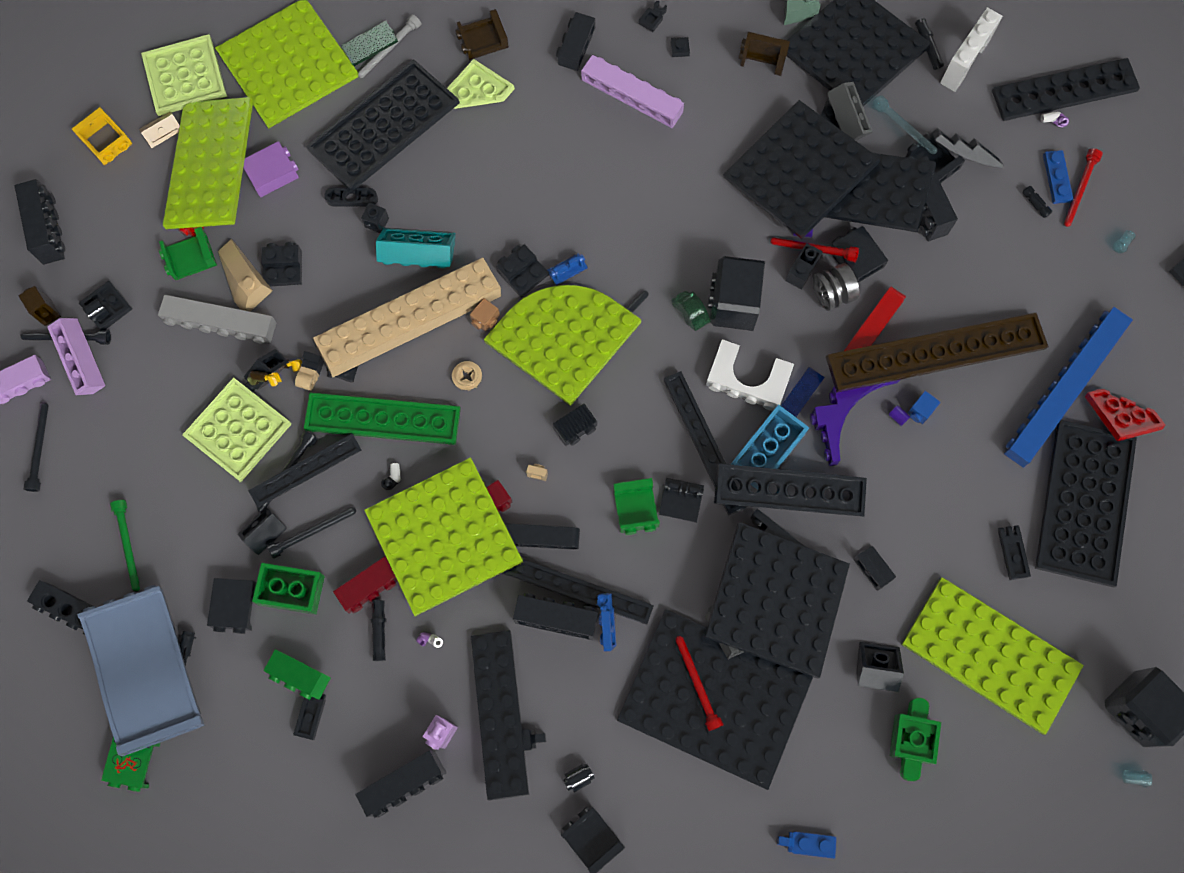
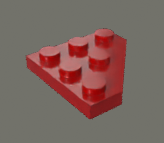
(1123, 416)

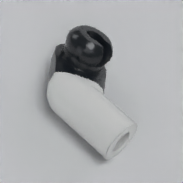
(390, 482)

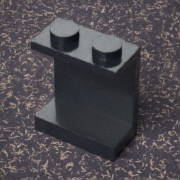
(592, 840)

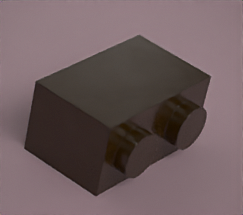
(39, 305)

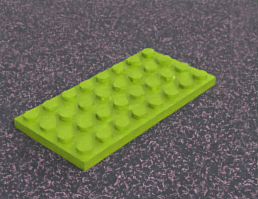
(208, 163)
(993, 655)

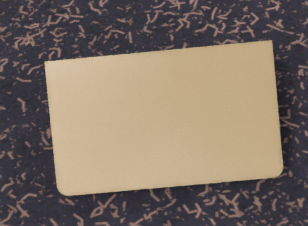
(160, 129)

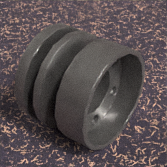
(836, 286)

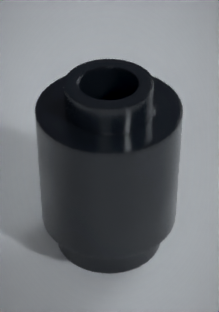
(578, 778)

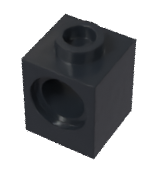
(375, 218)

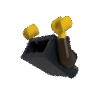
(267, 370)

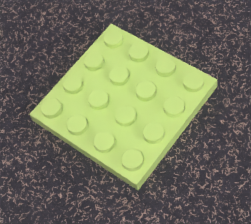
(183, 74)
(237, 429)

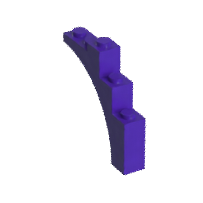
(832, 417)

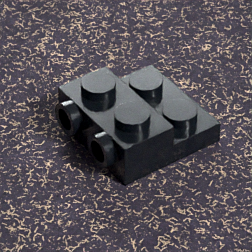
(282, 264)
(521, 270)

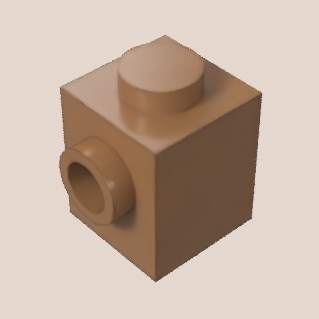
(484, 315)

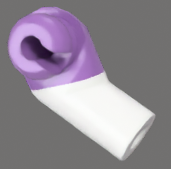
(1056, 118)
(431, 638)

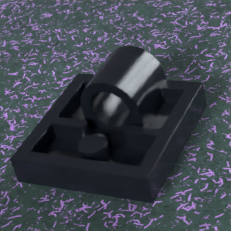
(105, 306)

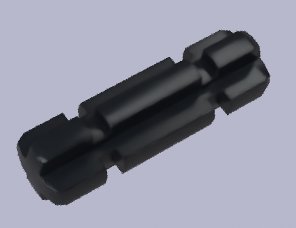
(1037, 201)

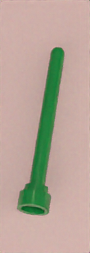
(119, 508)

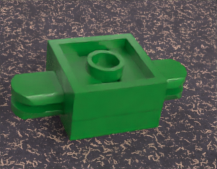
(915, 739)

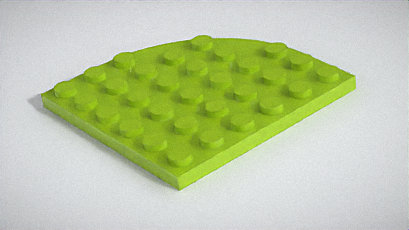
(563, 336)

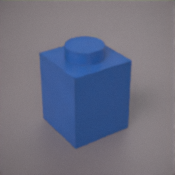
(923, 408)

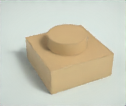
(537, 471)

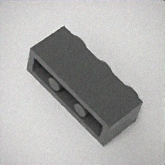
(849, 111)

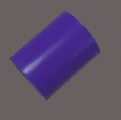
(899, 415)

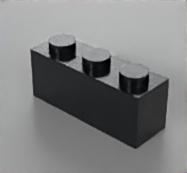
(576, 41)

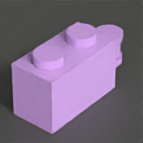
(439, 733)

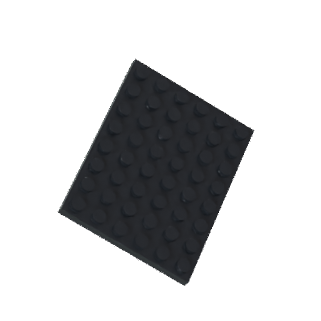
(749, 694)

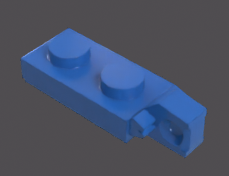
(607, 620)
(809, 844)

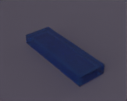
(802, 391)

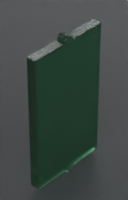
(369, 43)

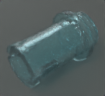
(1122, 244)
(1140, 778)

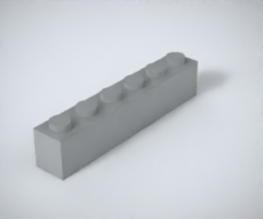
(217, 319)

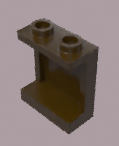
(482, 36)
(765, 50)

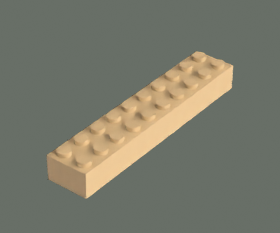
(407, 317)

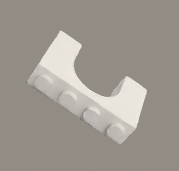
(968, 51)
(723, 379)

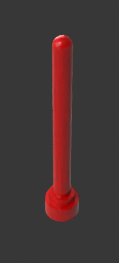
(1093, 157)
(850, 254)
(713, 721)

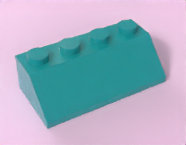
(415, 247)

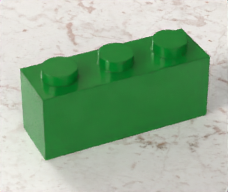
(296, 675)

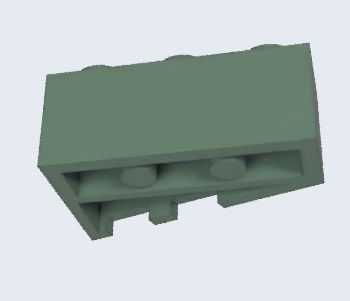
(800, 10)

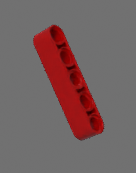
(877, 319)

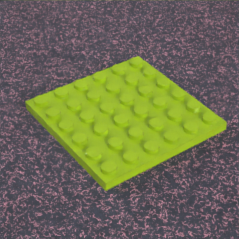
(287, 62)
(443, 536)

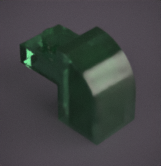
(692, 309)

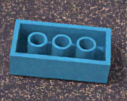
(772, 441)

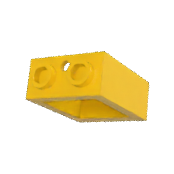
(100, 119)

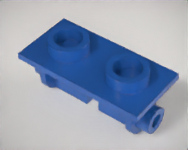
(567, 268)

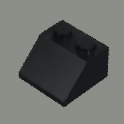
(879, 667)

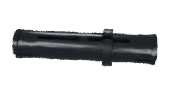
(932, 52)
(378, 624)

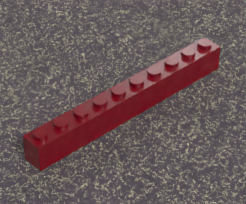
(380, 575)

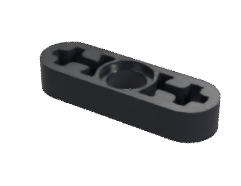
(337, 202)

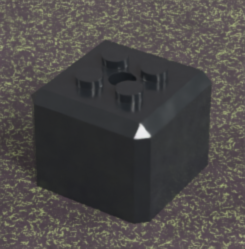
(736, 293)
(1149, 708)

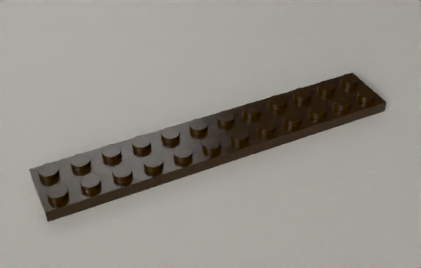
(936, 352)

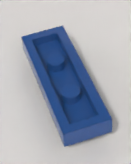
(1058, 177)

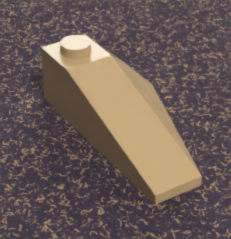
(243, 279)

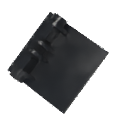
(681, 500)

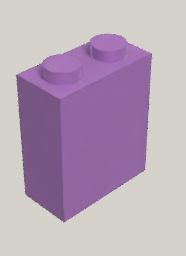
(270, 168)

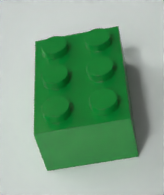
(288, 588)

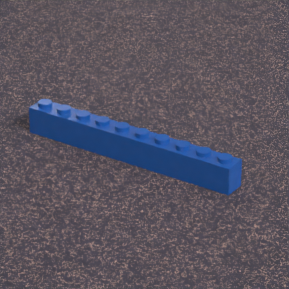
(1068, 387)

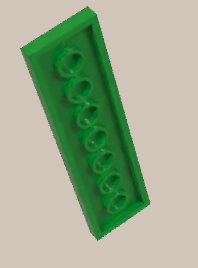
(382, 418)

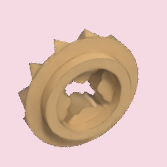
(468, 367)

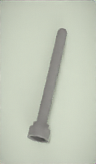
(411, 24)

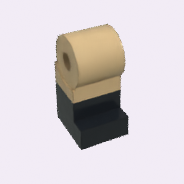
(309, 371)

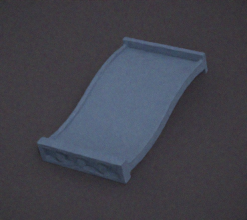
(140, 670)

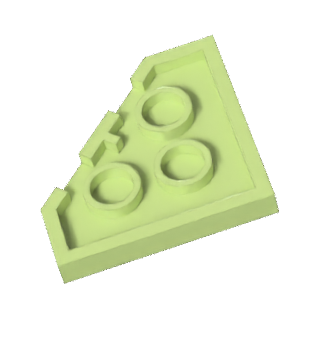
(479, 86)

